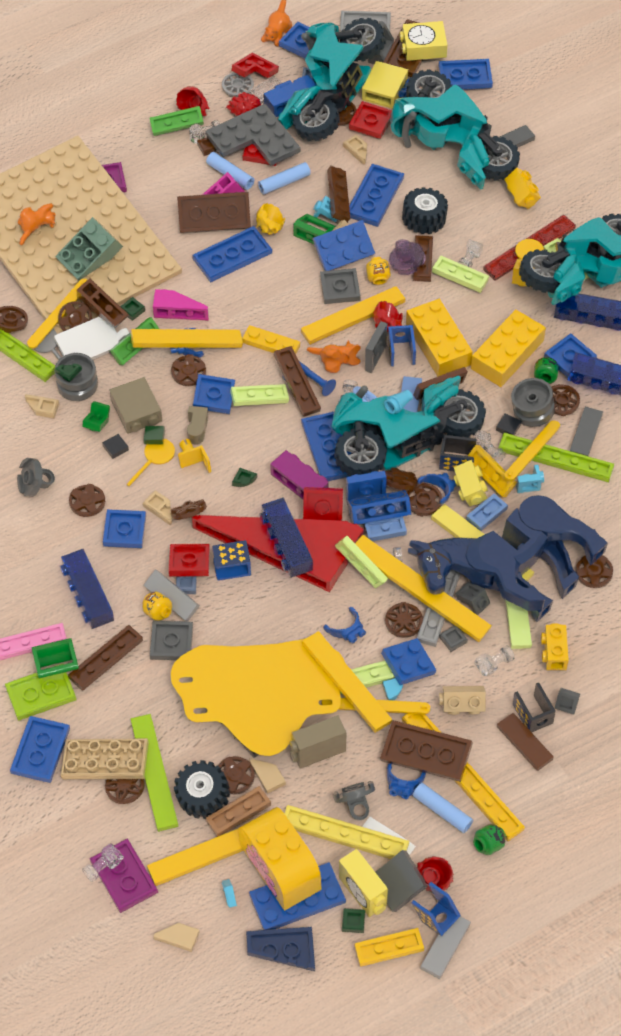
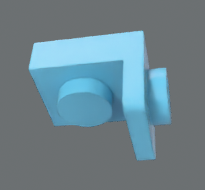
(323, 207)
(531, 482)

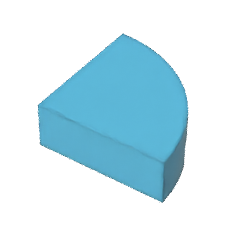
(392, 689)
(229, 893)

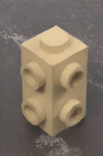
(463, 699)

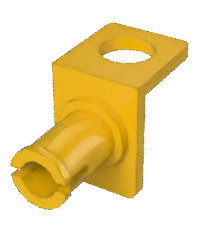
(192, 455)

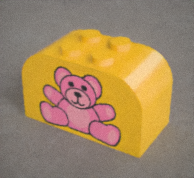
(280, 857)

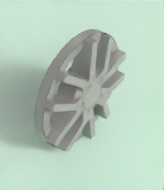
(237, 84)

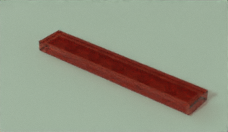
(506, 261)

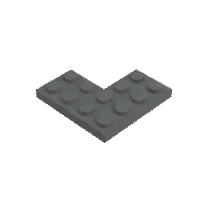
(257, 128)

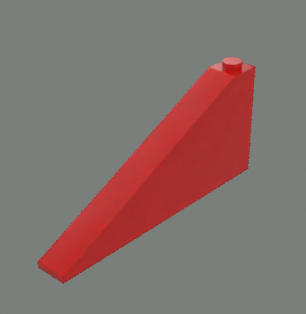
(318, 536)

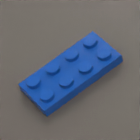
(272, 914)

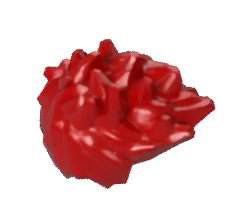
(191, 97)
(243, 103)
(387, 313)
(437, 871)

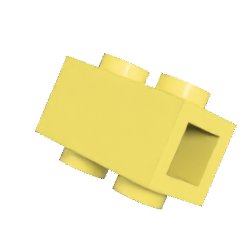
(469, 480)

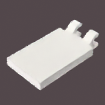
(90, 338)

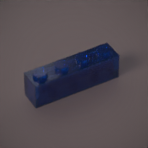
(591, 311)
(595, 373)
(286, 537)
(87, 589)

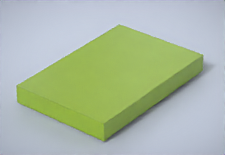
(36, 695)

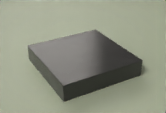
(340, 286)
(376, 347)
(170, 639)
(401, 879)

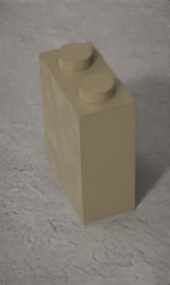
(135, 405)
(318, 742)

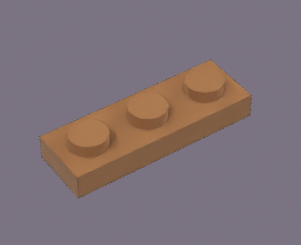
(238, 811)

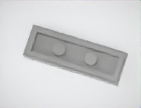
(181, 602)
(444, 948)

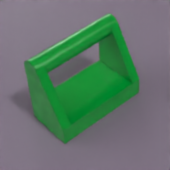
(307, 232)
(53, 654)

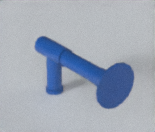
(327, 386)

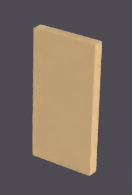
(104, 759)

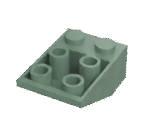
(89, 249)

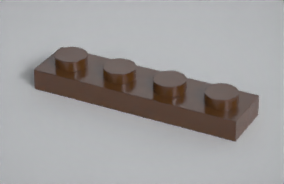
(338, 194)
(297, 381)
(105, 657)

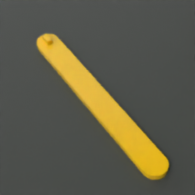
(52, 319)
(532, 450)
(389, 706)

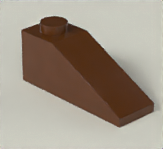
(101, 303)

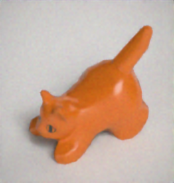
(278, 23)
(32, 220)
(335, 355)

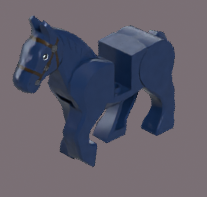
(500, 562)

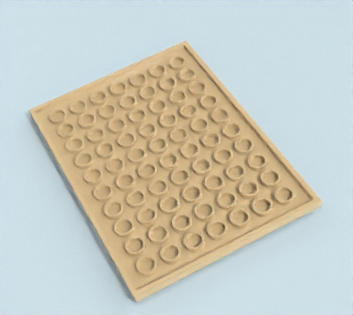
(78, 190)

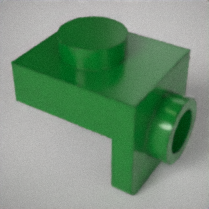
(98, 417)

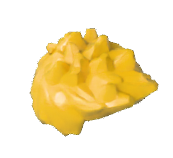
(269, 219)

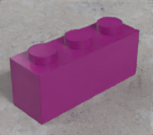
(295, 474)

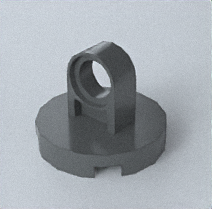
(31, 477)
(355, 795)

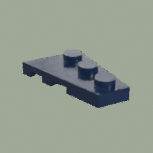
(283, 946)

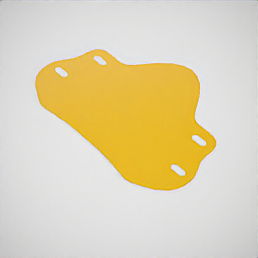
(255, 690)

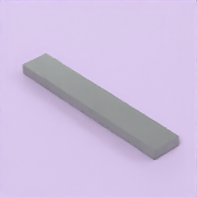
(432, 621)

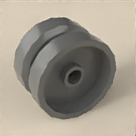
(84, 383)
(533, 402)

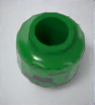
(546, 369)
(489, 839)

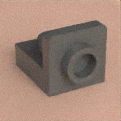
(473, 596)

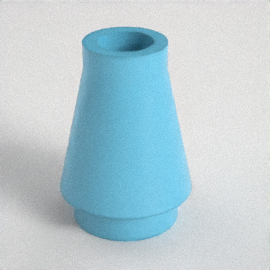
(396, 402)

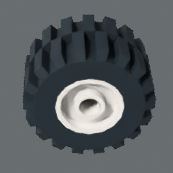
(424, 210)
(201, 789)

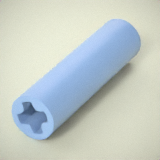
(224, 166)
(284, 178)
(442, 807)

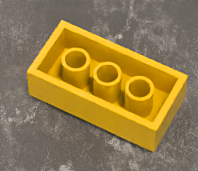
(439, 337)
(508, 348)

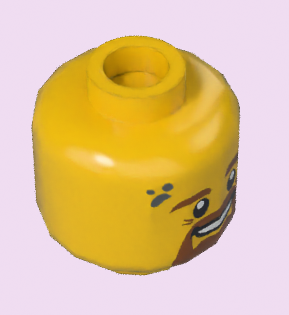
(378, 271)
(157, 606)

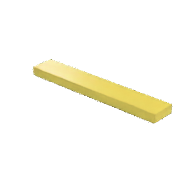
(459, 527)
(345, 833)

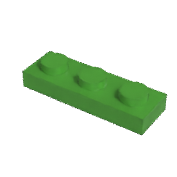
(176, 120)
(124, 350)

